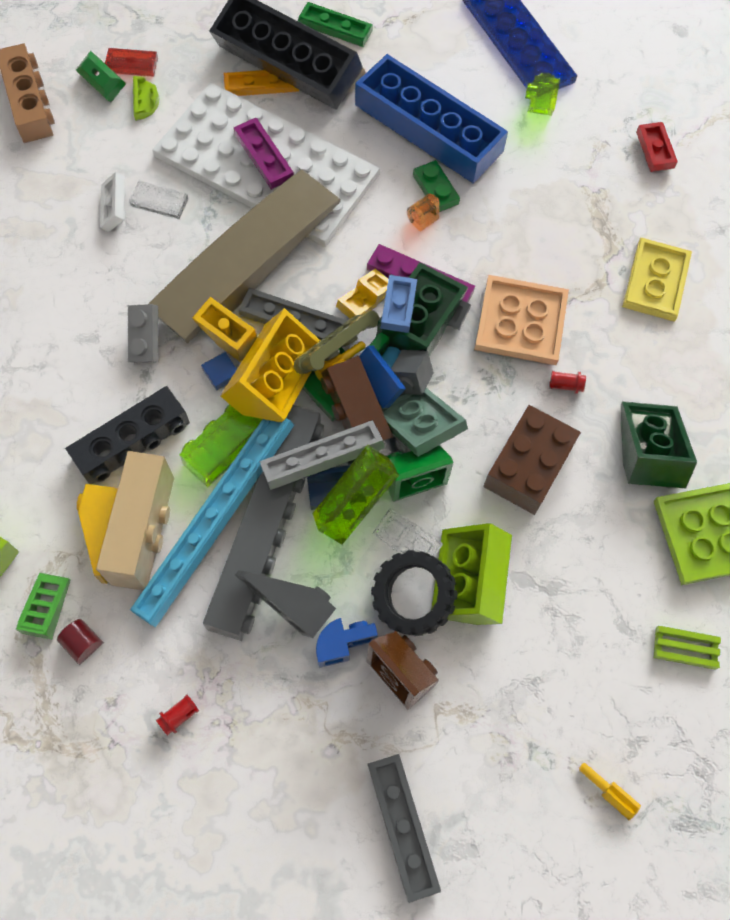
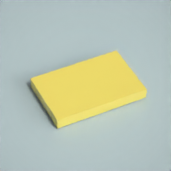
(657, 279)

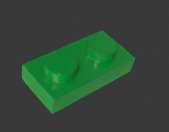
(434, 181)

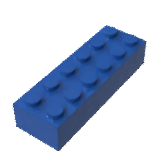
(430, 118)

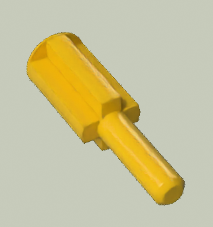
(341, 357)
(612, 793)

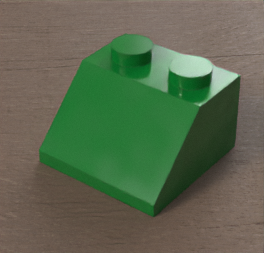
(420, 472)

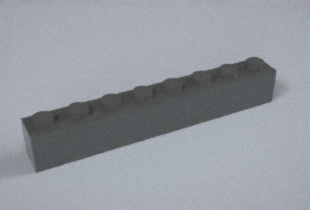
(259, 536)

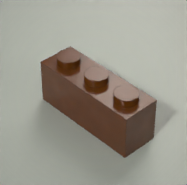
(353, 396)

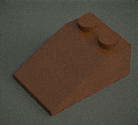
(401, 668)

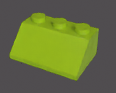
(480, 565)

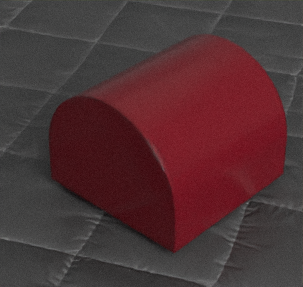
(79, 640)

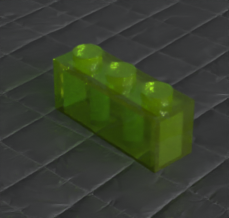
(218, 445)
(355, 494)

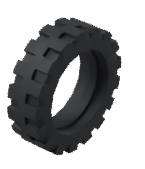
(383, 590)

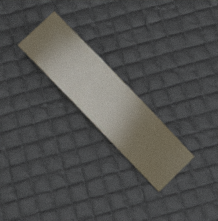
(245, 253)

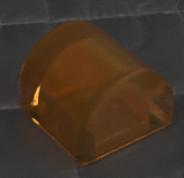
(424, 212)

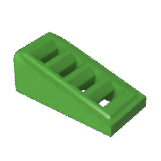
(25, 623)

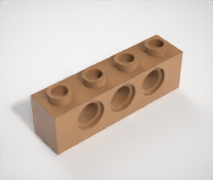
(24, 93)

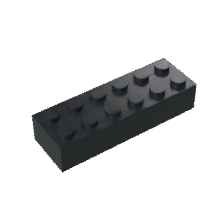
(287, 50)

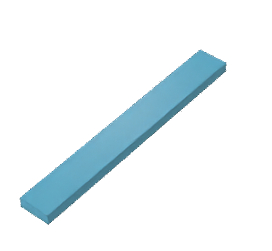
(209, 521)

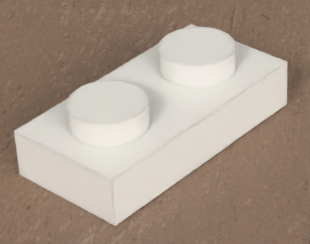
(112, 202)

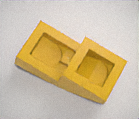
(366, 296)

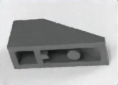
(299, 605)

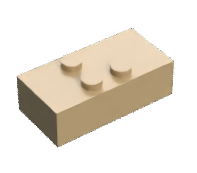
(136, 521)

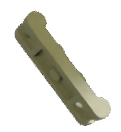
(328, 347)

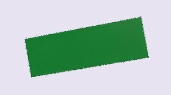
(335, 24)

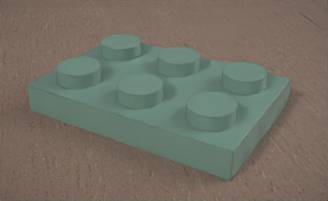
(423, 421)

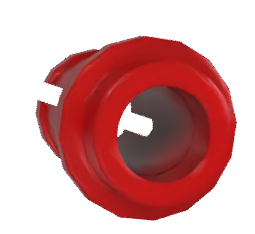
(568, 381)
(177, 715)

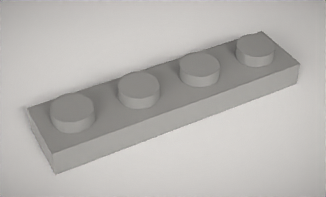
(320, 455)

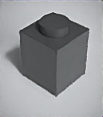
(413, 370)

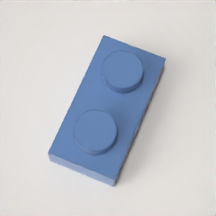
(398, 303)

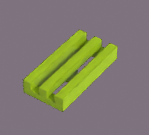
(713, 650)

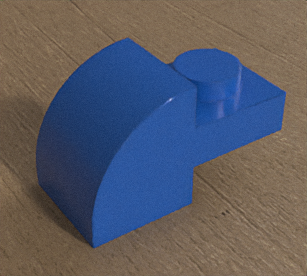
(334, 641)

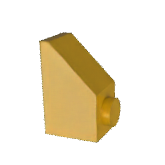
(225, 328)

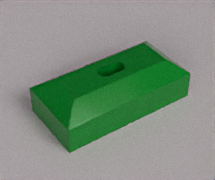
(107, 81)

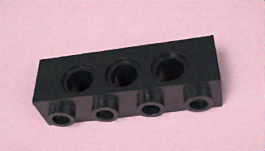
(112, 434)

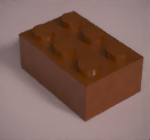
(531, 459)

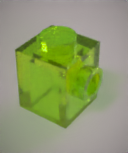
(542, 94)

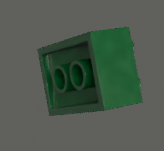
(433, 308)
(655, 446)

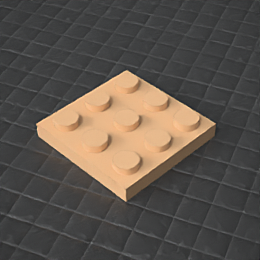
(522, 320)

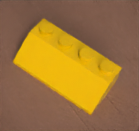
(266, 378)

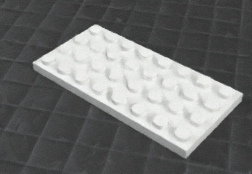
(207, 149)

